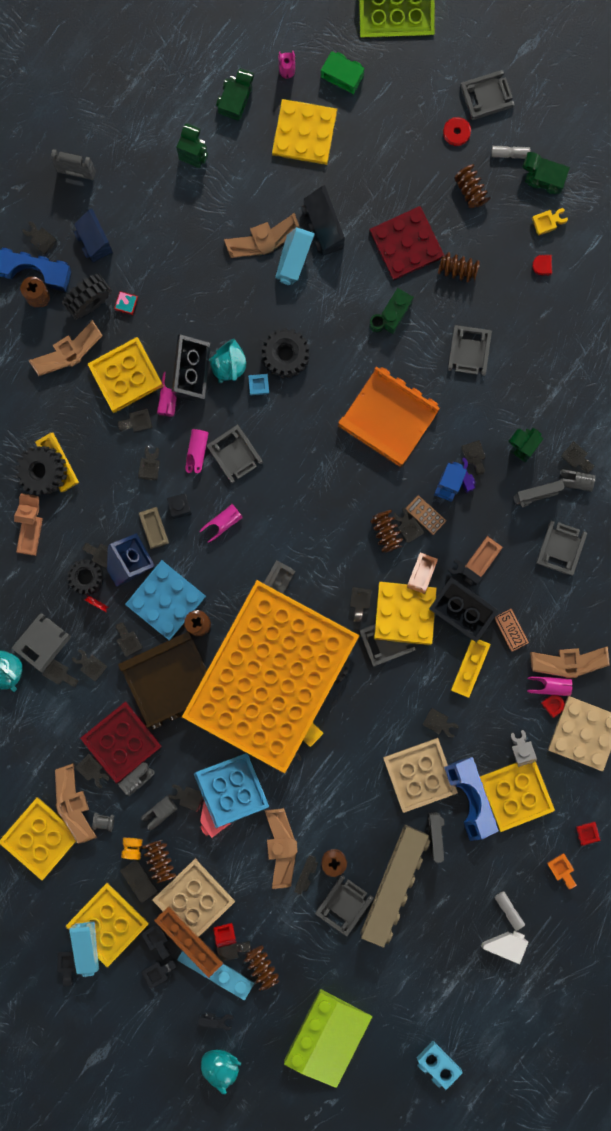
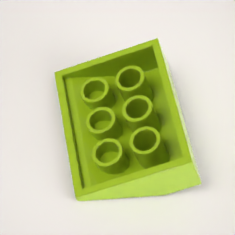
(396, 17)
(327, 1039)

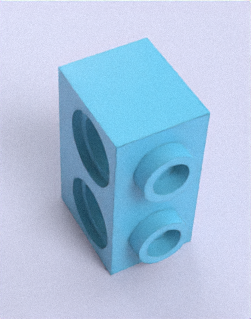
(442, 1062)

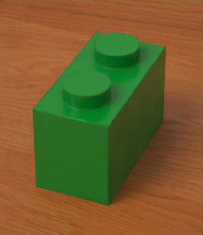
(342, 72)

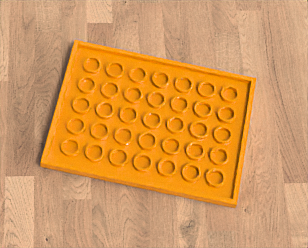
(270, 676)

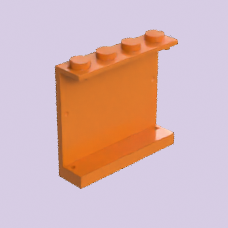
(389, 416)

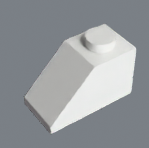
(507, 945)

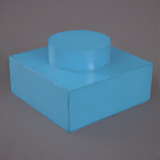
(258, 384)

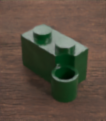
(235, 94)
(190, 148)
(545, 173)
(393, 312)
(525, 443)

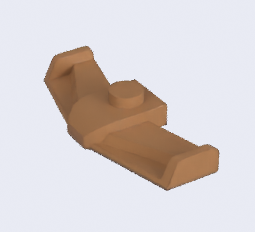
(262, 240)
(67, 351)
(569, 662)
(72, 804)
(281, 848)

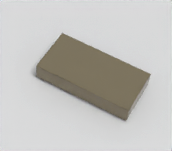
(153, 528)

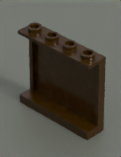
(165, 679)

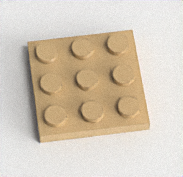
(583, 734)
(419, 775)
(195, 897)

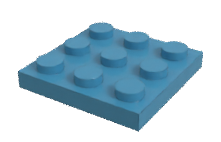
(165, 600)
(231, 790)

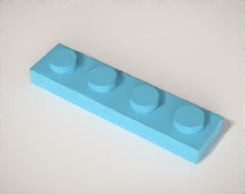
(224, 977)

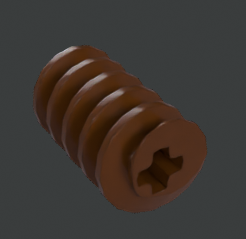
(470, 188)
(459, 267)
(35, 292)
(386, 531)
(190, 626)
(159, 861)
(340, 866)
(261, 968)

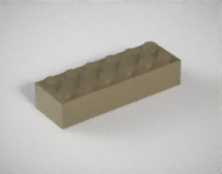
(394, 885)

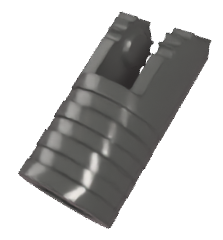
(579, 480)
(136, 779)
(161, 810)

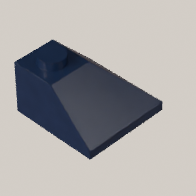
(127, 559)

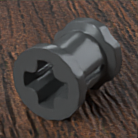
(103, 822)

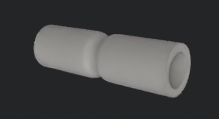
(506, 152)
(508, 908)

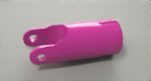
(289, 68)
(167, 401)
(196, 450)
(224, 520)
(553, 686)

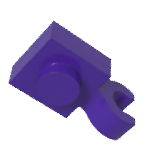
(468, 481)

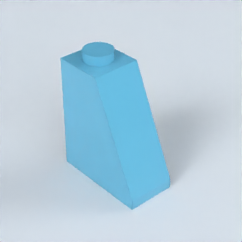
(294, 255)
(85, 948)

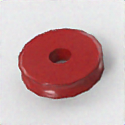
(457, 123)
(96, 603)

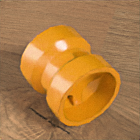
(131, 853)

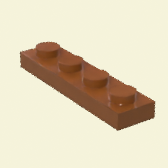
(188, 941)

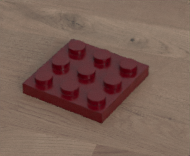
(406, 243)
(121, 742)

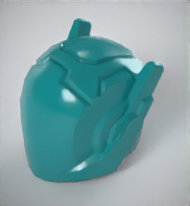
(228, 362)
(10, 670)
(220, 1069)

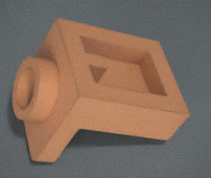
(27, 509)

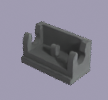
(279, 577)

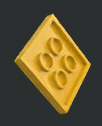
(304, 131)
(125, 374)
(404, 614)
(516, 794)
(38, 839)
(114, 920)

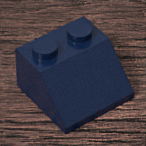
(93, 237)

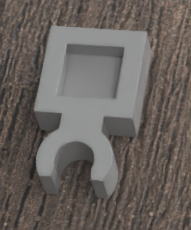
(523, 751)

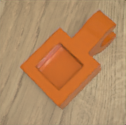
(561, 868)

